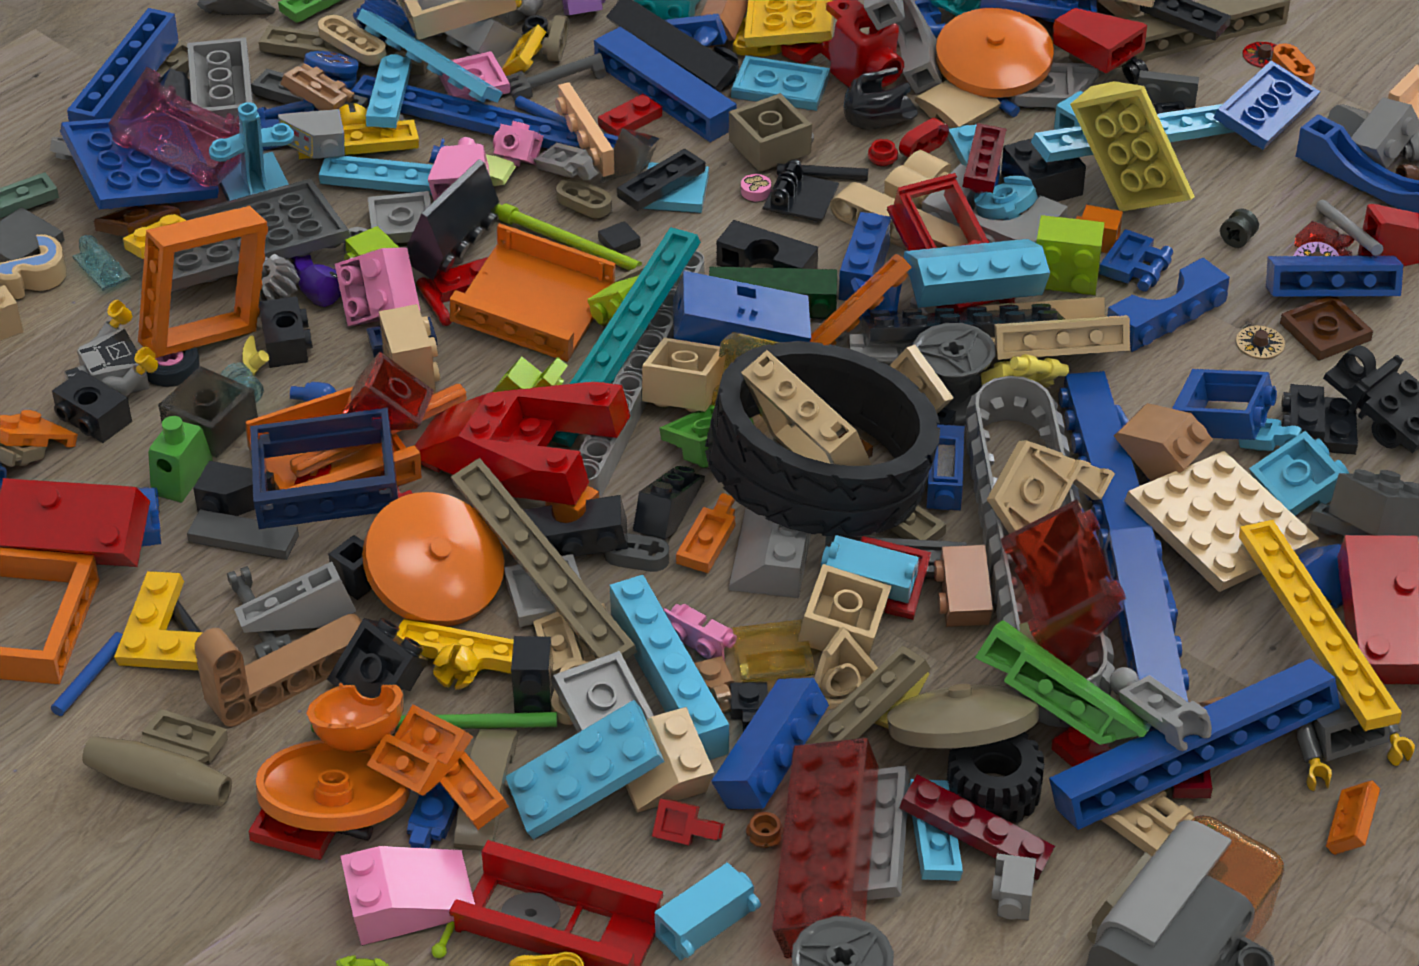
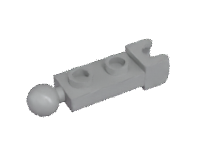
(1161, 707)

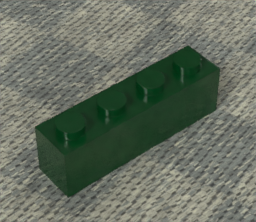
(817, 284)

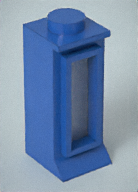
(946, 473)

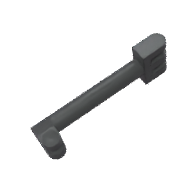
(523, 86)
(242, 587)

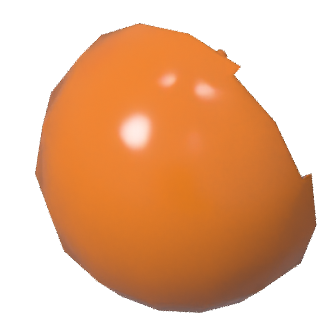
(353, 721)

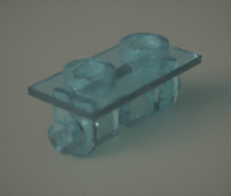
(99, 263)

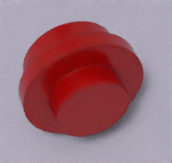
(882, 152)

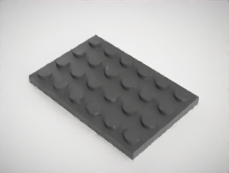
(297, 224)

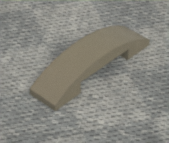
(492, 754)

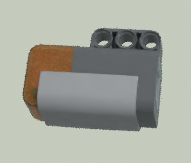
(1194, 902)

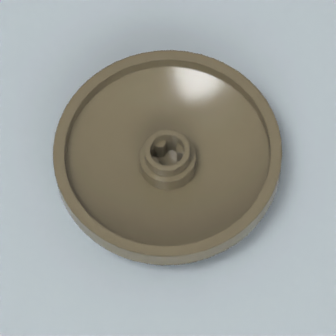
(962, 716)

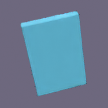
(797, 82)

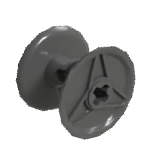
(957, 357)
(842, 943)

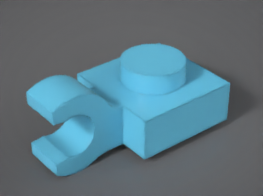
(1271, 435)

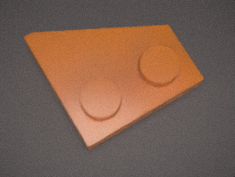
(32, 430)

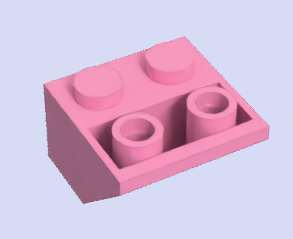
(376, 284)

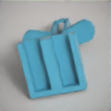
(257, 170)

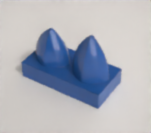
(704, 28)

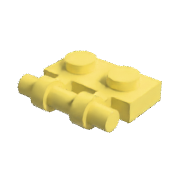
(1029, 367)

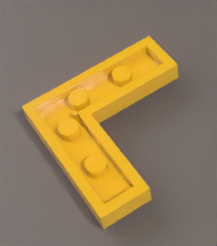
(145, 635)

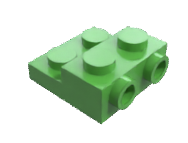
(690, 435)

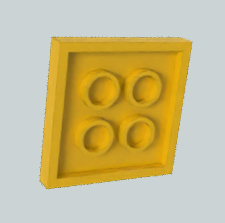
(787, 22)

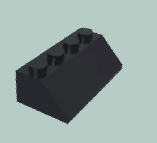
(453, 222)

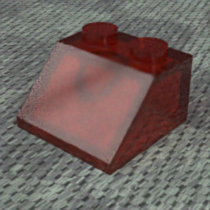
(391, 387)

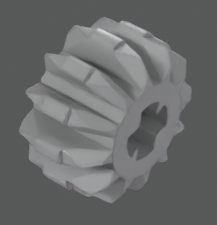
(278, 278)

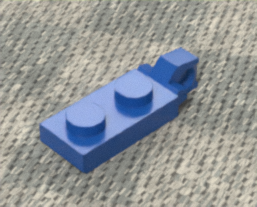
(431, 817)

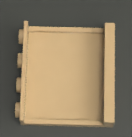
(1081, 331)

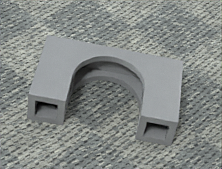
(914, 39)
(1019, 228)

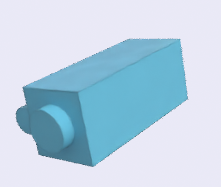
(874, 563)
(705, 910)

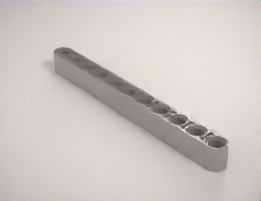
(603, 453)

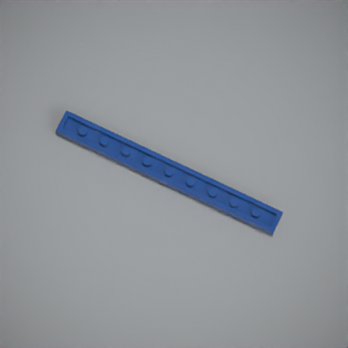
(474, 115)

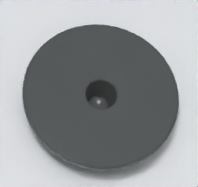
(534, 908)

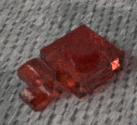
(1320, 233)

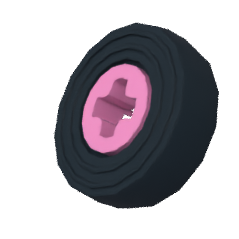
(175, 371)

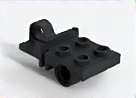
(1380, 394)

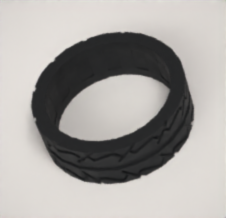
(818, 494)

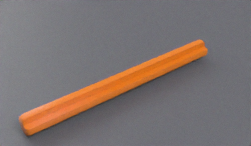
(315, 460)

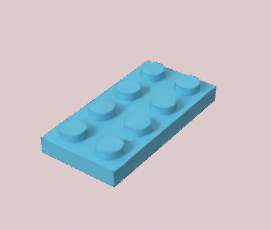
(584, 769)

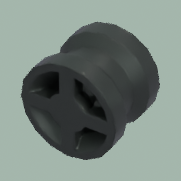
(1239, 228)

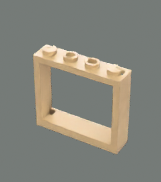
(452, 14)
(788, 400)

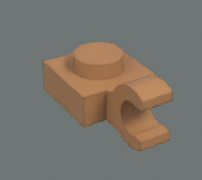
(718, 679)

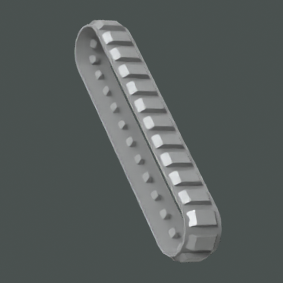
(1030, 403)

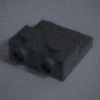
(1321, 417)
(378, 658)

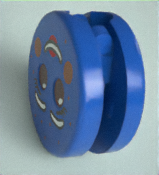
(335, 66)

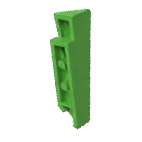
(1058, 687)

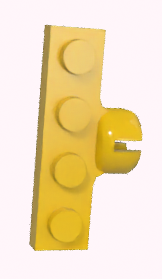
(366, 139)
(459, 652)

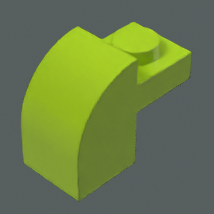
(525, 375)

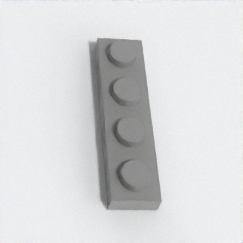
(888, 834)

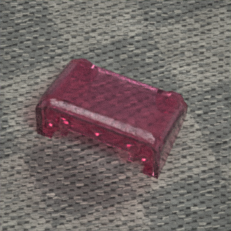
(173, 130)

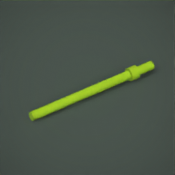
(511, 215)

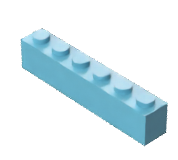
(668, 662)

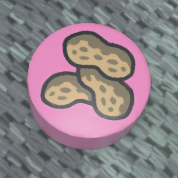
(755, 187)

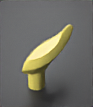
(251, 357)

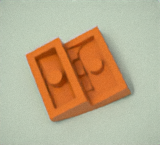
(420, 751)

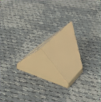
(842, 668)

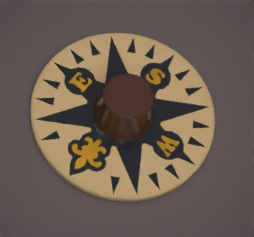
(1260, 342)

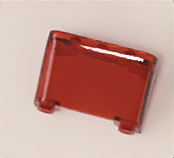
(1065, 580)

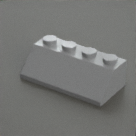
(479, 36)
(220, 75)
(769, 558)

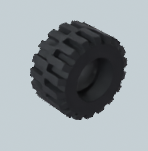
(1004, 796)

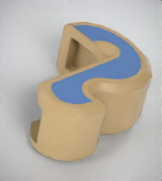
(37, 271)

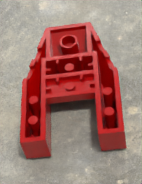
(513, 433)

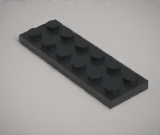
(907, 326)

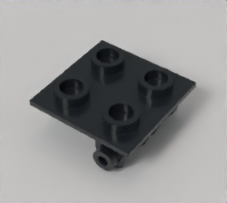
(800, 194)

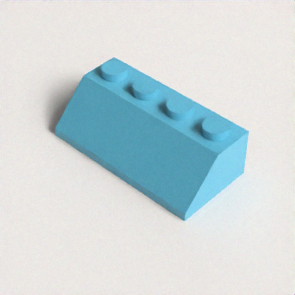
(977, 272)

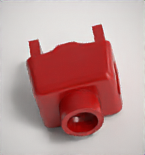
(856, 52)

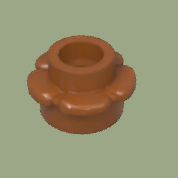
(765, 830)

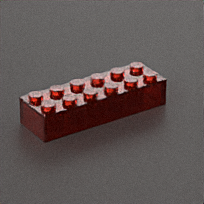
(826, 837)

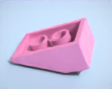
(403, 889)

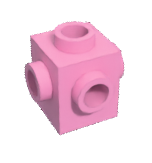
(517, 143)

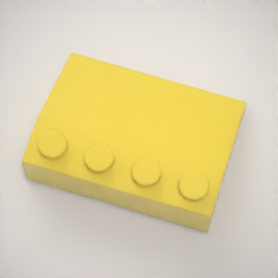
(1131, 146)

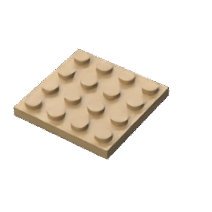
(1203, 515)

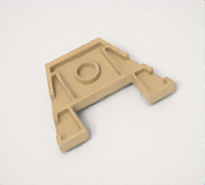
(1038, 482)

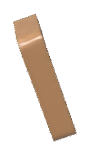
(246, 691)

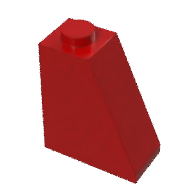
(1099, 38)
(1395, 231)

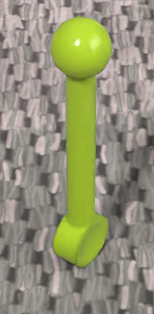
(439, 949)

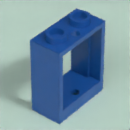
(1228, 386)

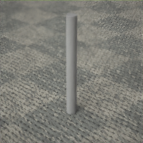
(1349, 227)

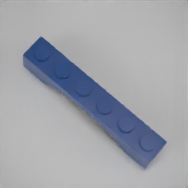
(1333, 151)

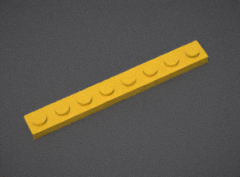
(1320, 626)

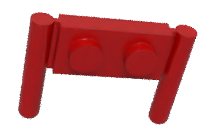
(445, 284)

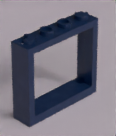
(329, 499)

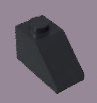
(227, 489)

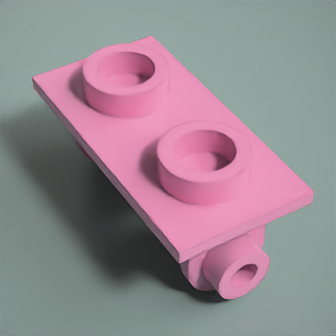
(706, 640)

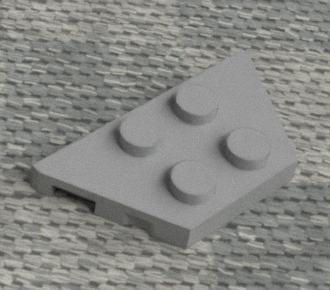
(1060, 84)

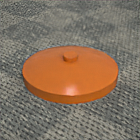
(994, 52)
(433, 559)
(326, 788)

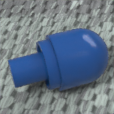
(311, 391)

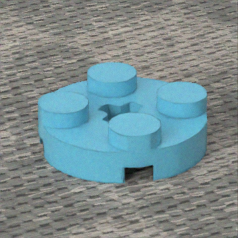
(1007, 199)

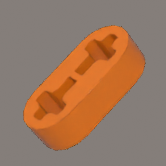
(1294, 61)

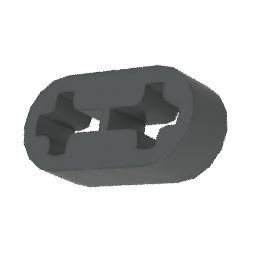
(640, 554)

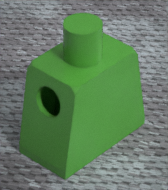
(177, 458)

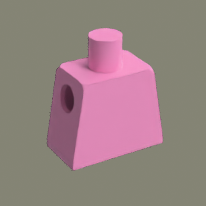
(453, 162)

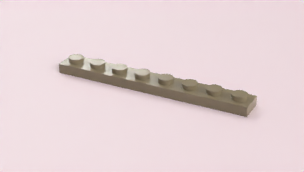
(542, 562)

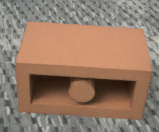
(964, 585)

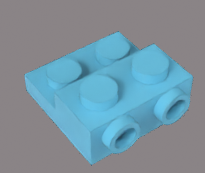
(1299, 473)

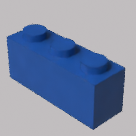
(865, 251)

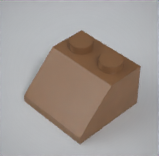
(1162, 440)

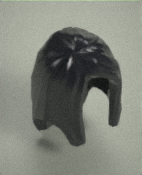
(875, 108)

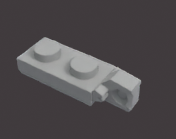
(566, 161)

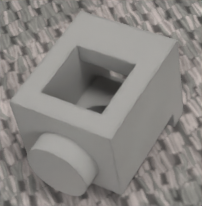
(1013, 885)

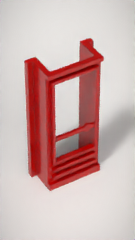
(914, 232)
(625, 902)

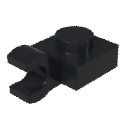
(746, 700)

